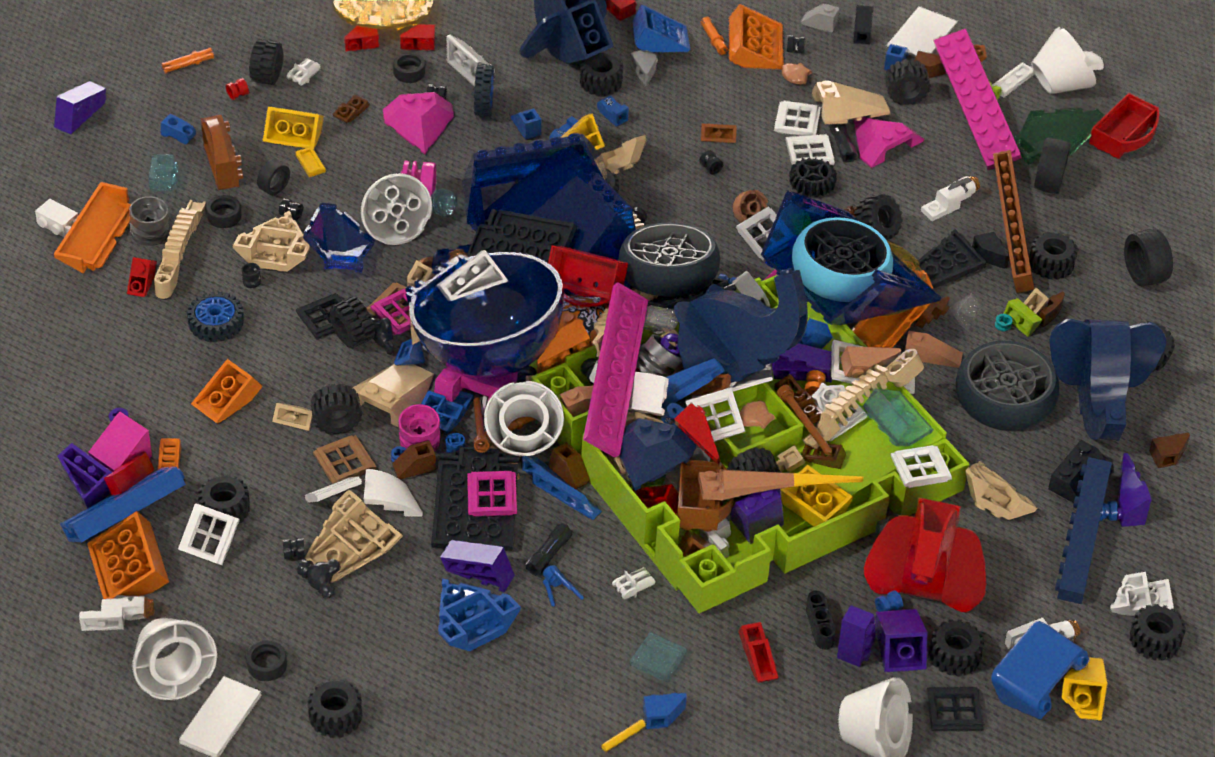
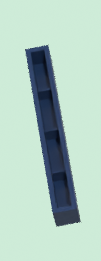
(1084, 530)

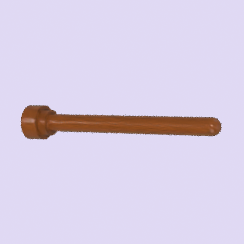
(786, 394)
(481, 442)

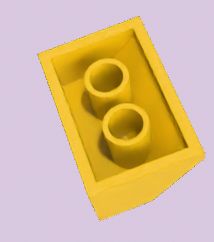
(292, 127)
(817, 501)

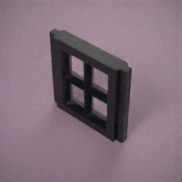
(315, 306)
(955, 724)

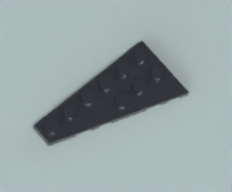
(951, 260)

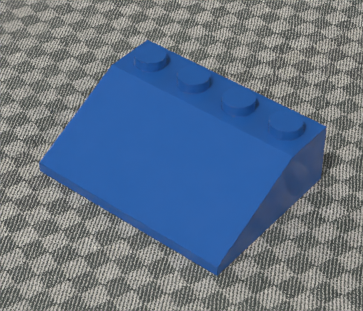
(658, 32)

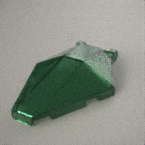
(1065, 124)

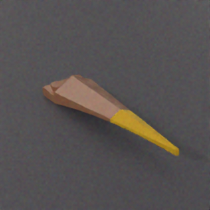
(736, 483)

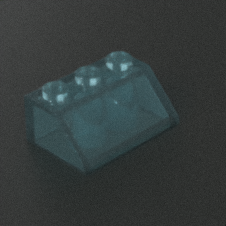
(896, 417)

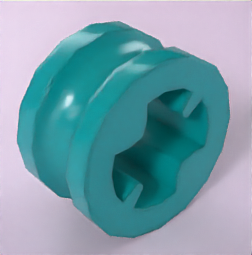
(1003, 322)

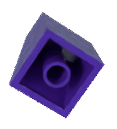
(757, 513)
(901, 640)

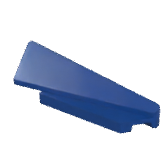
(690, 380)
(554, 485)

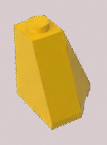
(1086, 689)

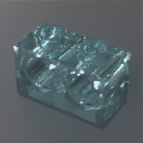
(162, 172)

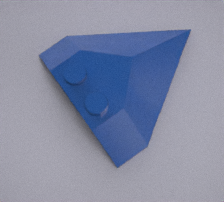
(473, 615)

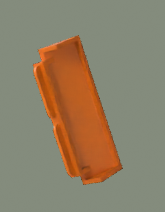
(95, 229)
(888, 330)

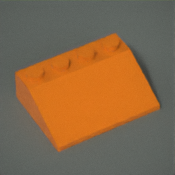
(755, 40)
(128, 559)

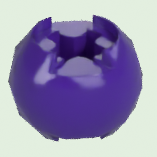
(672, 337)

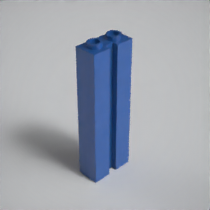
(122, 505)

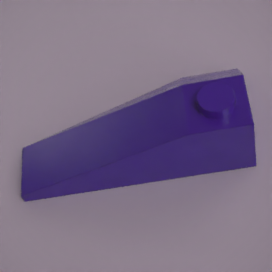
(1133, 495)

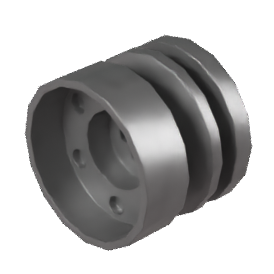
(149, 220)
(657, 359)

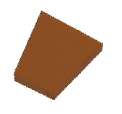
(718, 133)

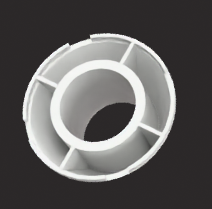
(1062, 64)
(518, 401)
(182, 670)
(878, 719)

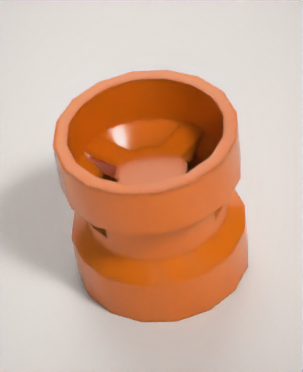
(814, 379)

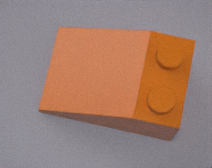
(226, 392)

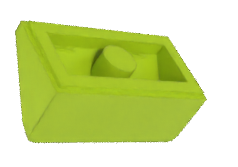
(1022, 316)

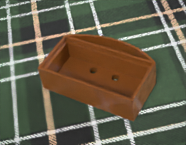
(221, 152)
(694, 510)

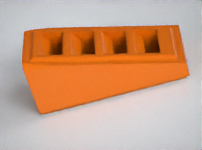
(169, 446)

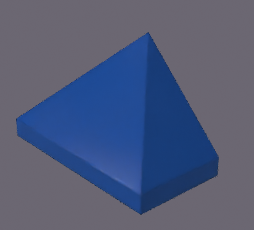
(410, 354)

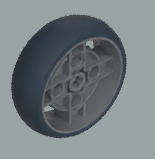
(670, 259)
(1007, 385)

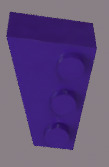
(78, 105)
(800, 361)
(85, 475)
(480, 562)
(856, 636)

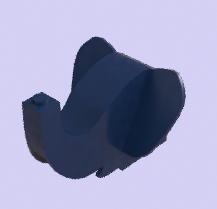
(568, 29)
(740, 328)
(1103, 363)

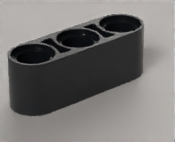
(820, 620)

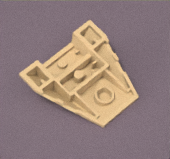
(846, 102)
(395, 389)
(352, 536)

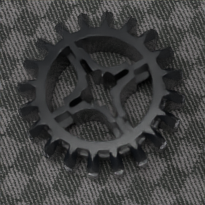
(813, 177)

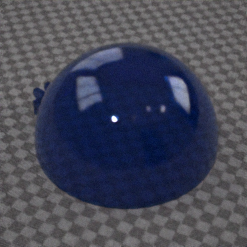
(493, 328)

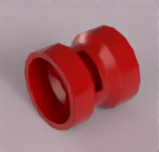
(236, 89)

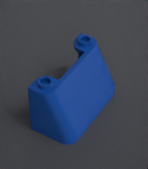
(1035, 668)

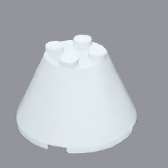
(396, 209)

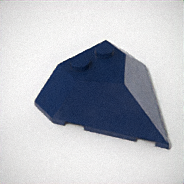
(653, 450)

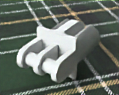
(303, 71)
(634, 582)

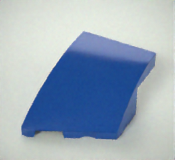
(449, 412)

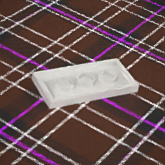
(220, 717)

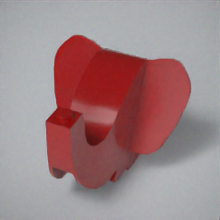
(929, 557)

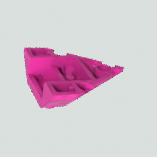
(419, 118)
(879, 136)

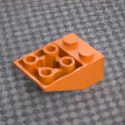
(567, 341)

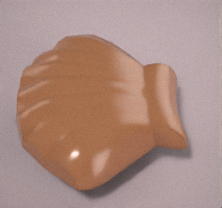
(795, 73)
(756, 414)

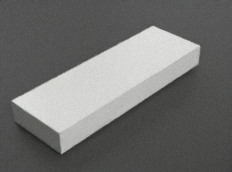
(1014, 78)

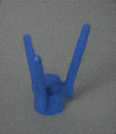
(555, 578)

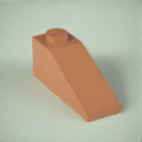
(933, 350)
(859, 360)
(577, 399)

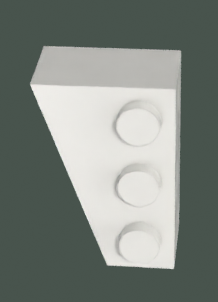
(472, 277)

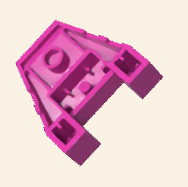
(451, 383)

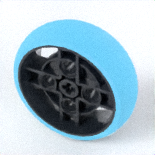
(841, 257)

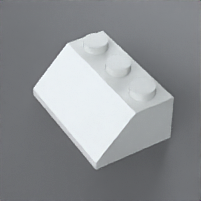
(463, 58)

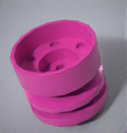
(426, 175)
(419, 424)

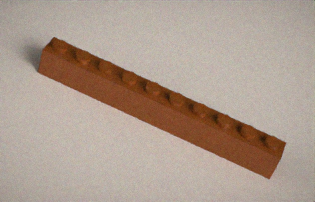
(1013, 222)

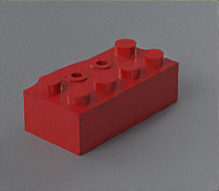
(1125, 126)
(591, 268)

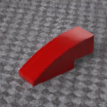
(129, 474)
(758, 652)

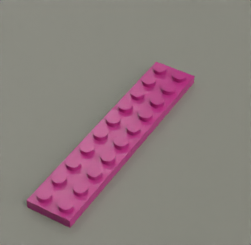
(976, 96)
(615, 370)

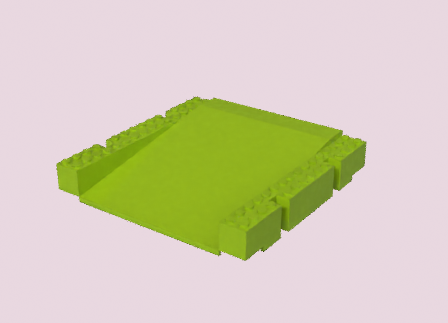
(707, 575)

